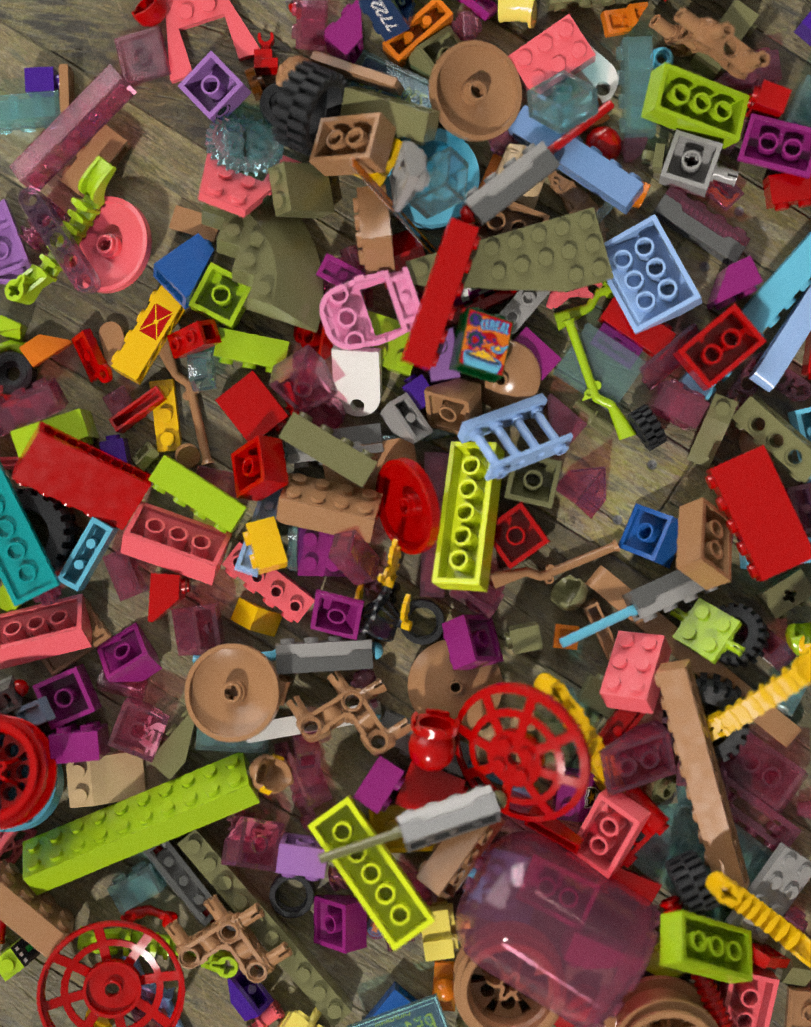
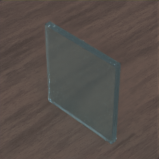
(609, 362)

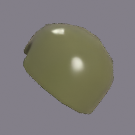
(569, 593)

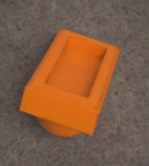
(444, 983)

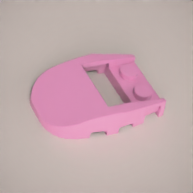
(347, 317)

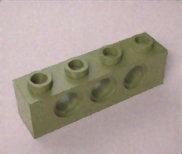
(775, 424)

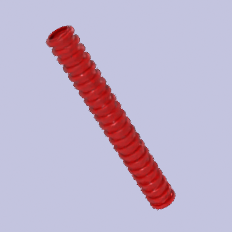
(705, 985)

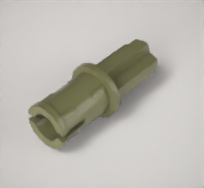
(592, 418)

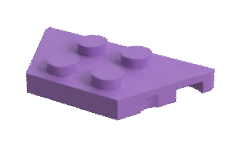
(13, 253)

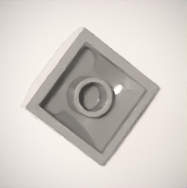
(408, 175)

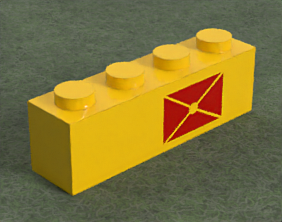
(148, 336)

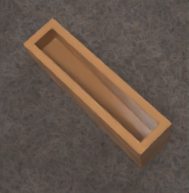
(605, 637)

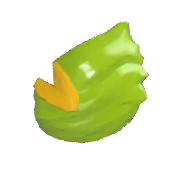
(798, 637)

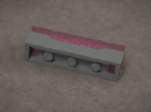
(700, 226)

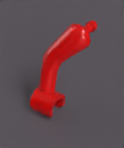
(148, 910)

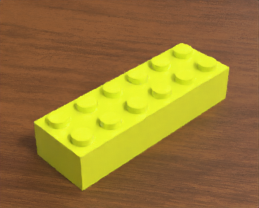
(467, 520)
(373, 874)

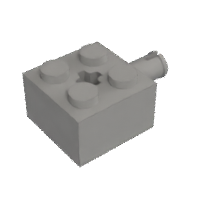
(704, 154)

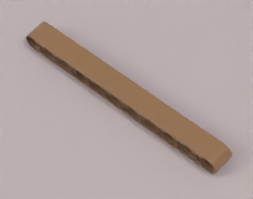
(612, 589)

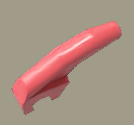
(557, 299)

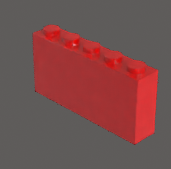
(81, 476)
(759, 514)

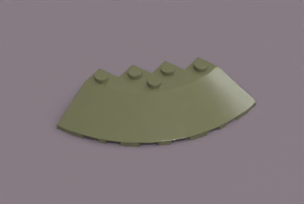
(272, 258)

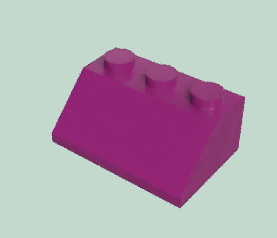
(777, 146)

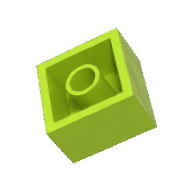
(220, 297)

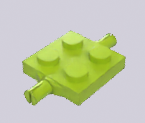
(707, 631)

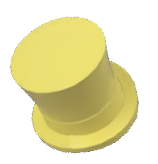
(518, 11)

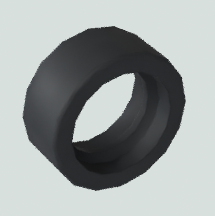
(435, 634)
(284, 910)

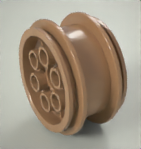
(473, 1000)
(662, 1000)

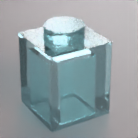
(201, 371)

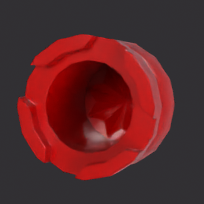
(433, 739)

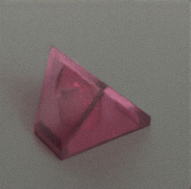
(584, 488)

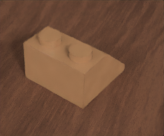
(452, 403)

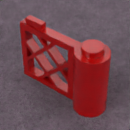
(655, 824)

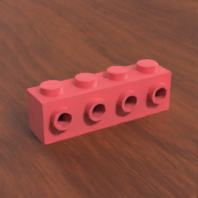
(275, 588)

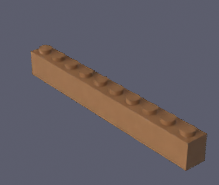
(701, 770)

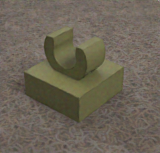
(656, 158)
(146, 456)

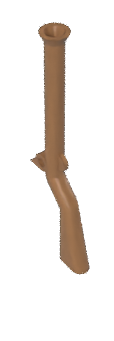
(171, 365)
(505, 577)

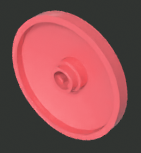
(116, 245)

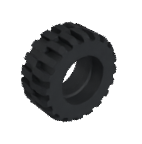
(58, 521)

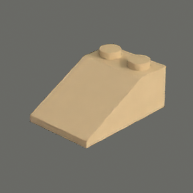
(105, 780)

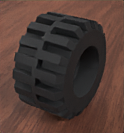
(756, 637)
(689, 881)

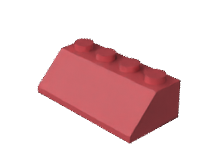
(175, 542)
(44, 631)

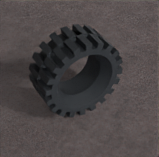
(306, 97)
(719, 694)

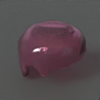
(329, 413)

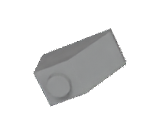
(406, 419)

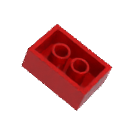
(719, 347)

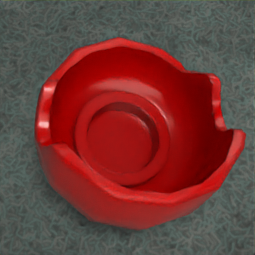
(150, 12)
(605, 140)

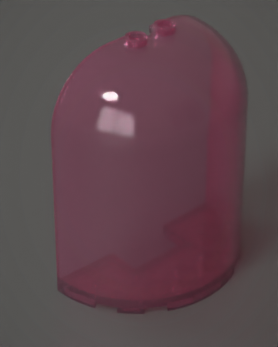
(555, 927)

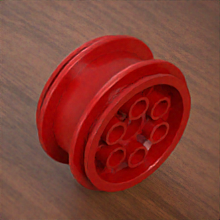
(41, 776)

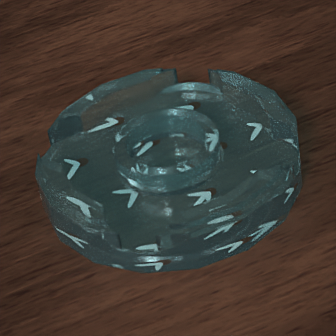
(292, 551)

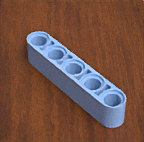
(784, 344)

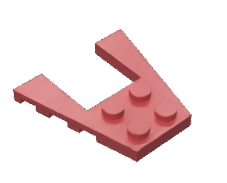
(192, 13)
(233, 191)

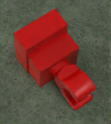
(264, 59)

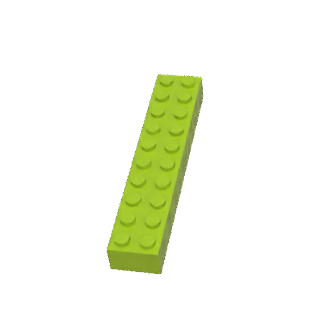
(138, 823)

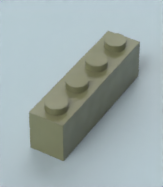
(410, 119)
(327, 449)

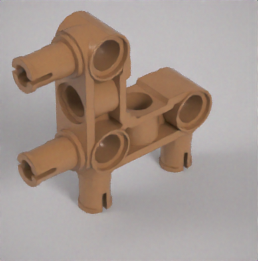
(709, 37)
(336, 713)
(241, 942)

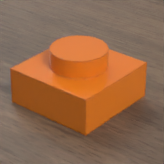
(561, 631)

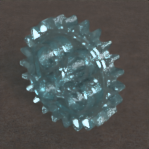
(226, 143)

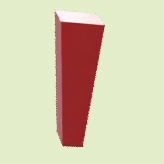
(137, 410)
(555, 831)
(641, 884)

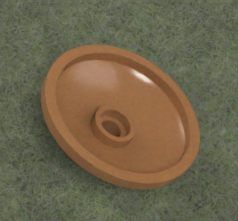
(521, 378)

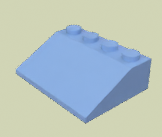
(649, 276)

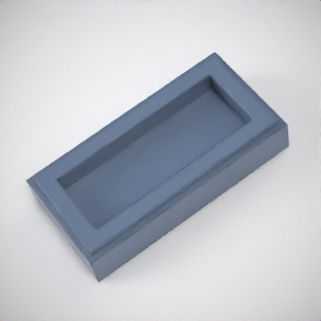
(36, 711)

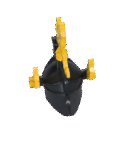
(380, 615)

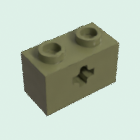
(772, 594)
(523, 637)

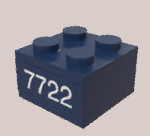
(389, 16)

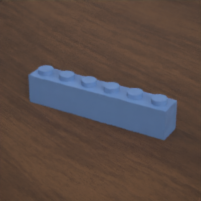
(582, 163)

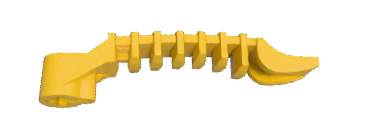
(559, 691)
(763, 699)
(760, 915)

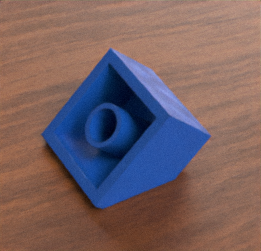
(651, 535)

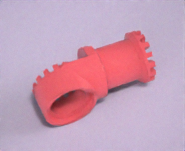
(270, 1015)

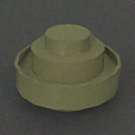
(661, 789)

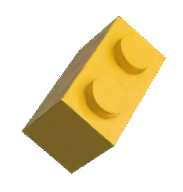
(265, 545)

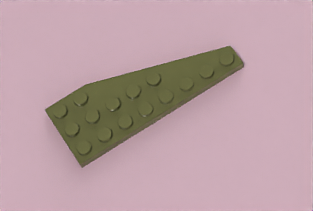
(538, 258)

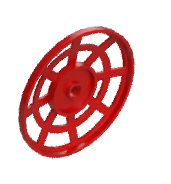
(526, 747)
(111, 971)

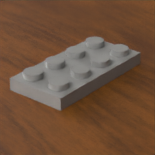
(776, 886)

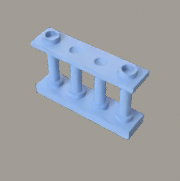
(514, 415)

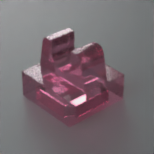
(117, 400)

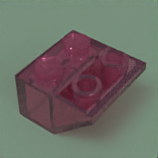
(198, 628)

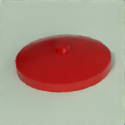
(408, 505)

